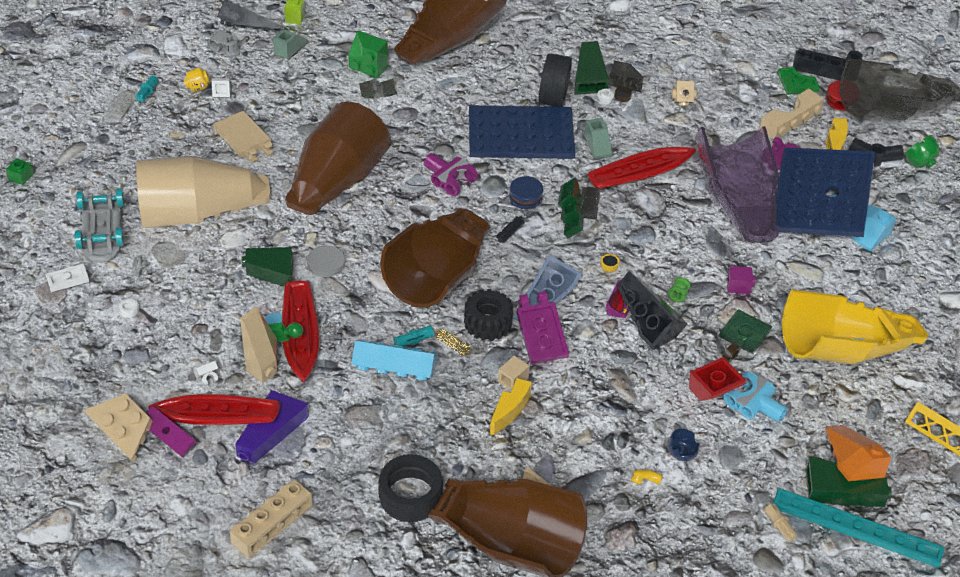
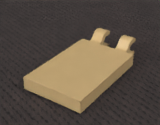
(243, 136)

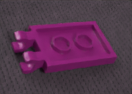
(541, 329)

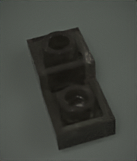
(590, 202)

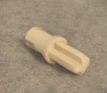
(780, 522)

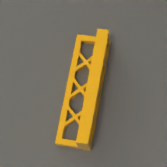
(946, 424)

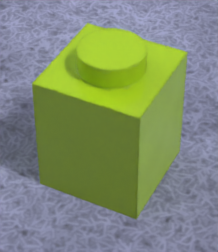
(294, 11)

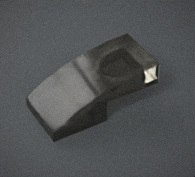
(372, 89)

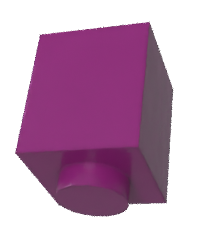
(740, 280)

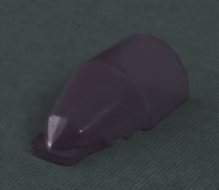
(744, 183)

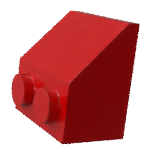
(714, 379)

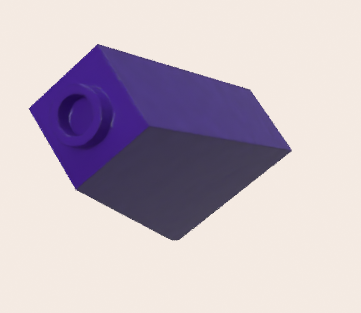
(263, 437)

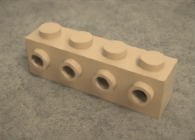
(271, 518)

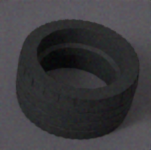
(555, 80)
(410, 467)

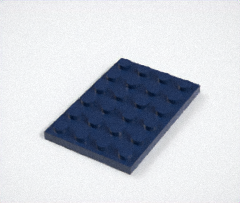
(521, 132)

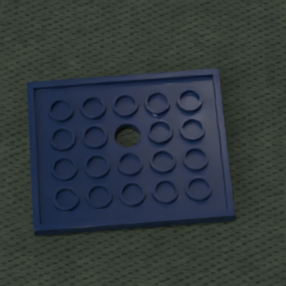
(809, 175)

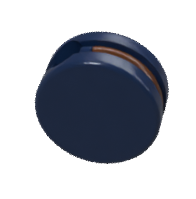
(526, 192)

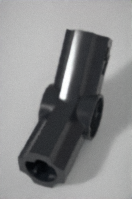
(882, 153)

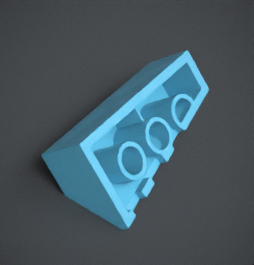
(394, 358)

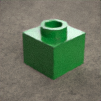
(19, 171)

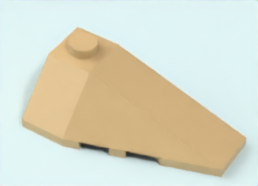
(259, 346)

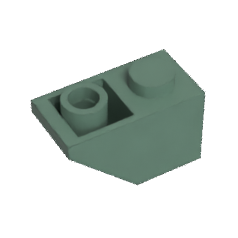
(287, 43)
(597, 138)

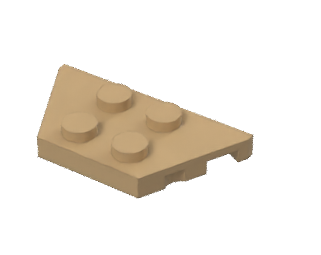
(122, 422)

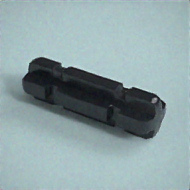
(510, 229)

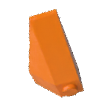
(857, 455)

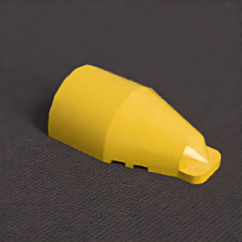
(825, 324)

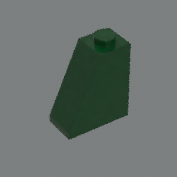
(269, 264)

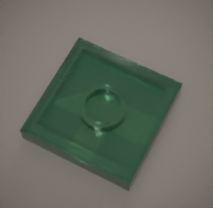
(745, 331)

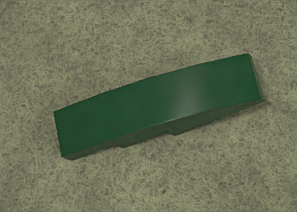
(572, 207)

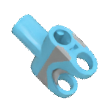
(756, 399)

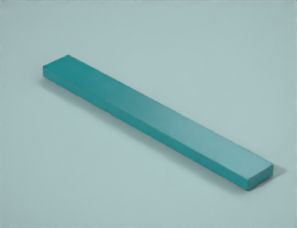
(859, 527)

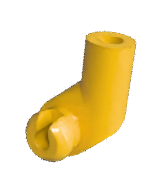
(647, 474)

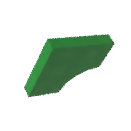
(796, 82)

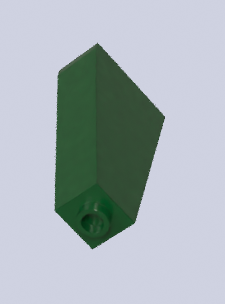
(591, 70)
(830, 486)

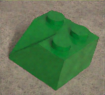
(368, 54)

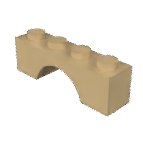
(806, 106)

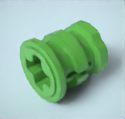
(679, 289)

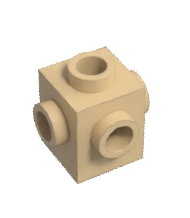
(688, 88)

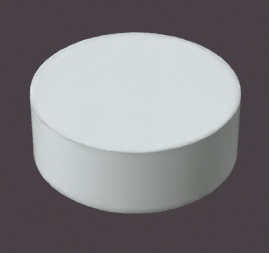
(129, 308)

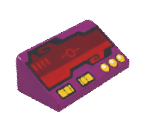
(616, 304)

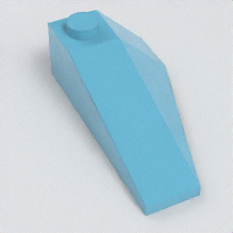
(878, 227)

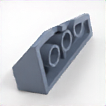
(555, 279)

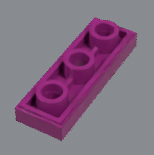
(176, 439)

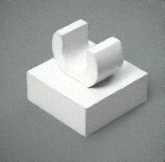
(220, 87)
(205, 371)

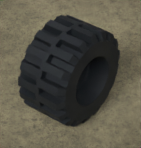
(477, 313)

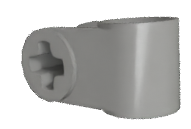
(224, 43)

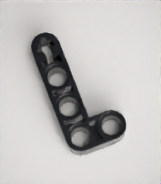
(822, 64)

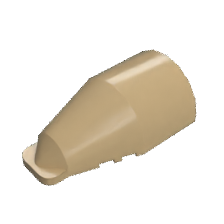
(193, 189)

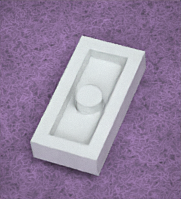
(67, 277)

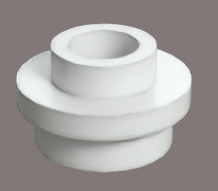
(605, 96)

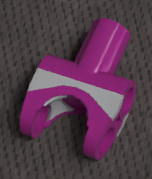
(447, 173)

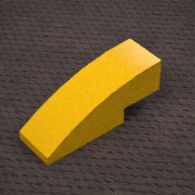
(837, 134)
(510, 405)

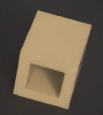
(511, 370)

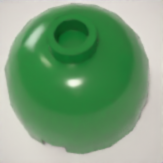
(923, 153)

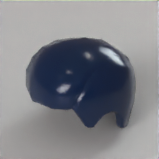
(683, 445)

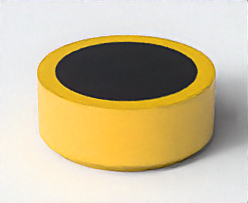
(609, 263)

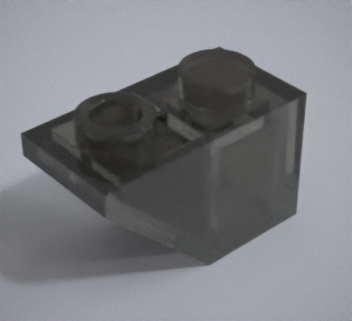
(625, 75)

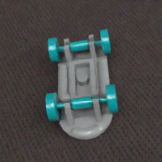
(101, 227)

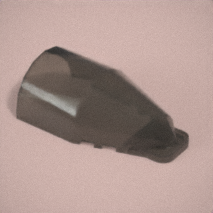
(892, 94)

